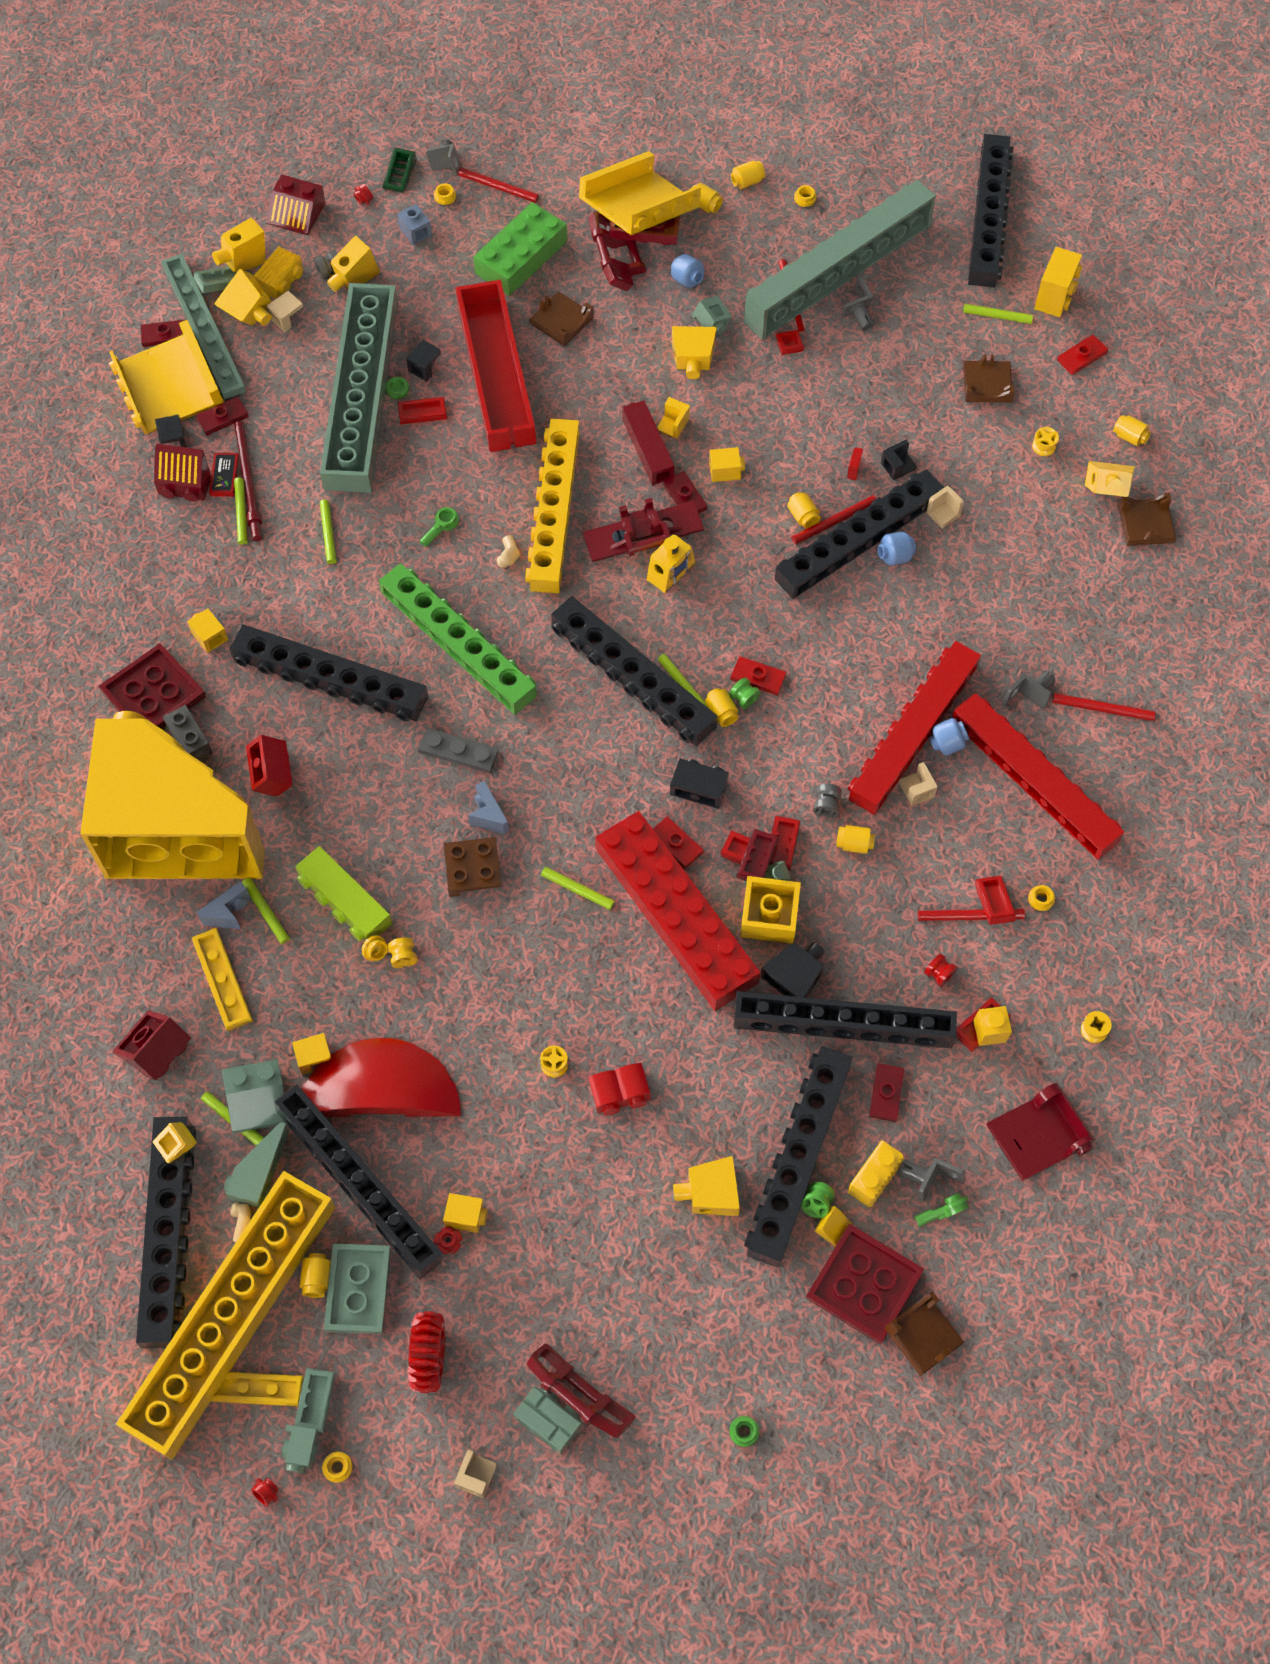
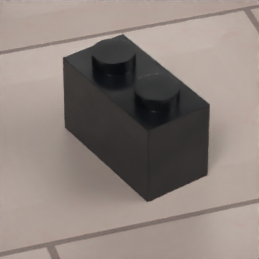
(699, 783)

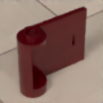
(1044, 1132)

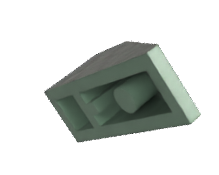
(256, 1171)

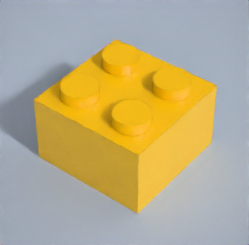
(1059, 282)
(770, 910)

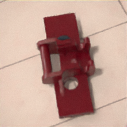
(642, 524)

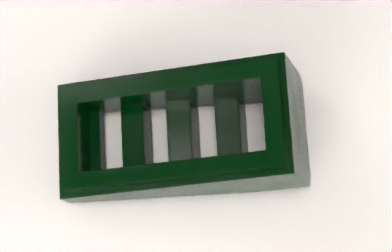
(403, 156)

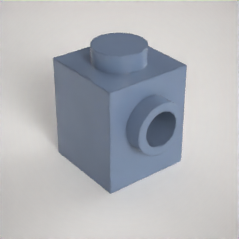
(414, 224)

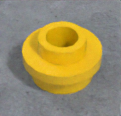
(444, 194)
(805, 196)
(1044, 891)
(374, 948)
(329, 1462)

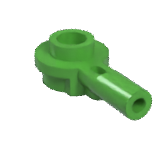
(446, 520)
(953, 1205)

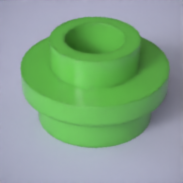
(748, 1422)

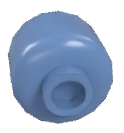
(687, 270)
(896, 548)
(949, 737)

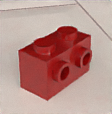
(269, 765)

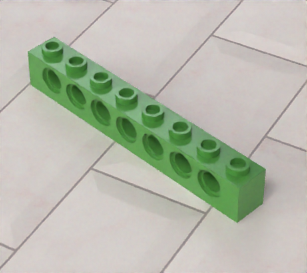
(515, 696)

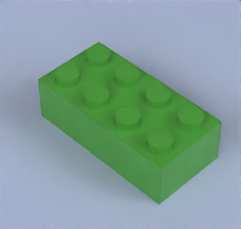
(521, 248)

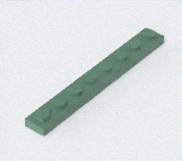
(203, 326)

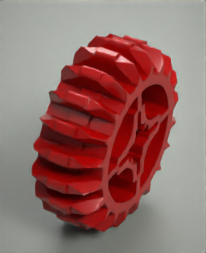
(426, 1352)

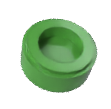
(397, 388)

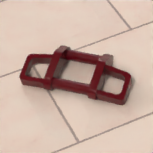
(611, 266)
(589, 1414)

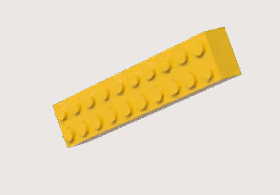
(226, 1316)

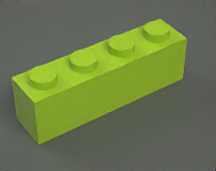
(343, 895)

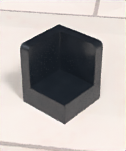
(421, 359)
(170, 430)
(897, 461)

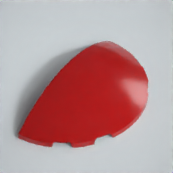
(382, 1079)

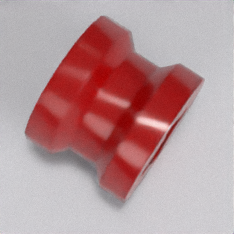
(940, 970)

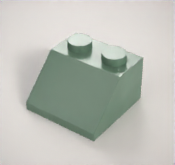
(252, 1094)

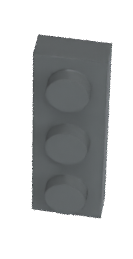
(458, 750)

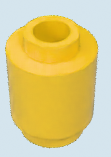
(747, 174)
(710, 199)
(1132, 430)
(804, 509)
(722, 705)
(855, 839)
(315, 1275)

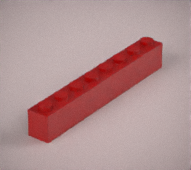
(914, 727)
(1038, 776)

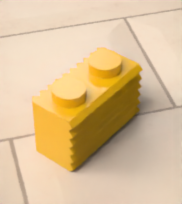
(279, 272)
(875, 1174)

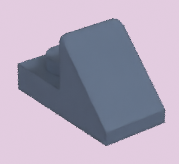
(489, 813)
(219, 910)

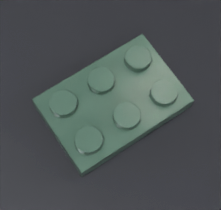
(357, 1289)

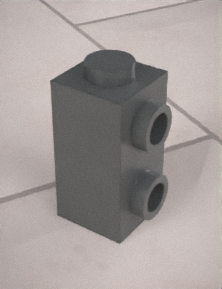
(187, 733)

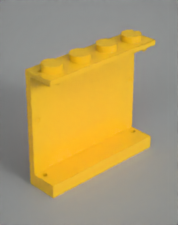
(635, 194)
(167, 381)

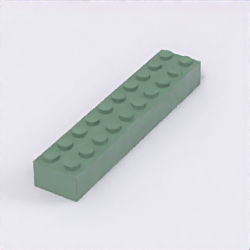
(838, 259)
(359, 388)

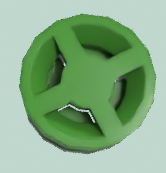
(744, 693)
(818, 1200)

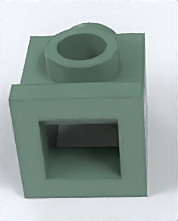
(712, 313)
(300, 1448)

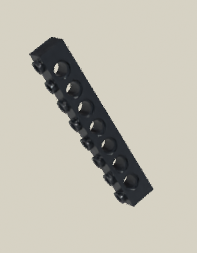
(989, 211)
(854, 544)
(320, 663)
(684, 704)
(845, 1019)
(358, 1182)
(772, 1249)
(152, 1333)

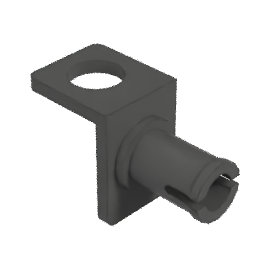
(444, 157)
(859, 307)
(1034, 690)
(926, 1177)

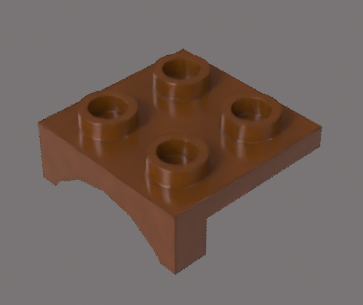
(561, 317)
(988, 381)
(1147, 520)
(472, 865)
(924, 1334)

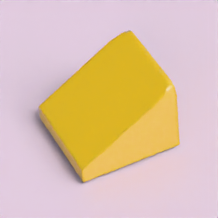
(174, 1141)
(832, 1225)

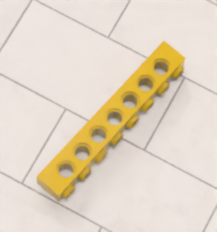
(561, 450)

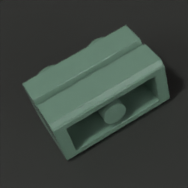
(548, 1419)

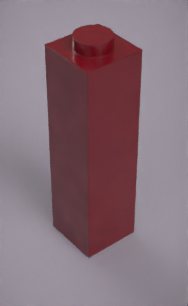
(647, 442)

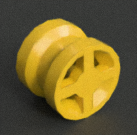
(1045, 435)
(402, 952)
(1092, 1032)
(554, 1055)

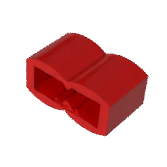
(619, 1089)

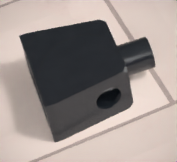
(794, 970)

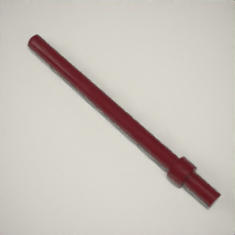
(253, 516)

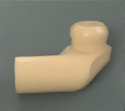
(510, 553)
(243, 1213)

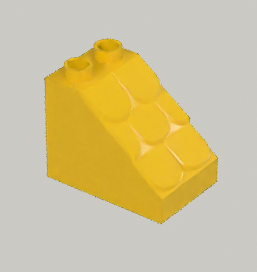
(162, 810)

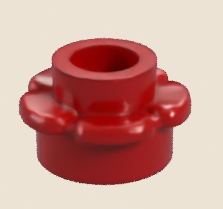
(363, 194)
(448, 1232)
(265, 1491)

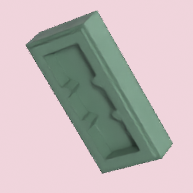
(214, 279)
(315, 1399)

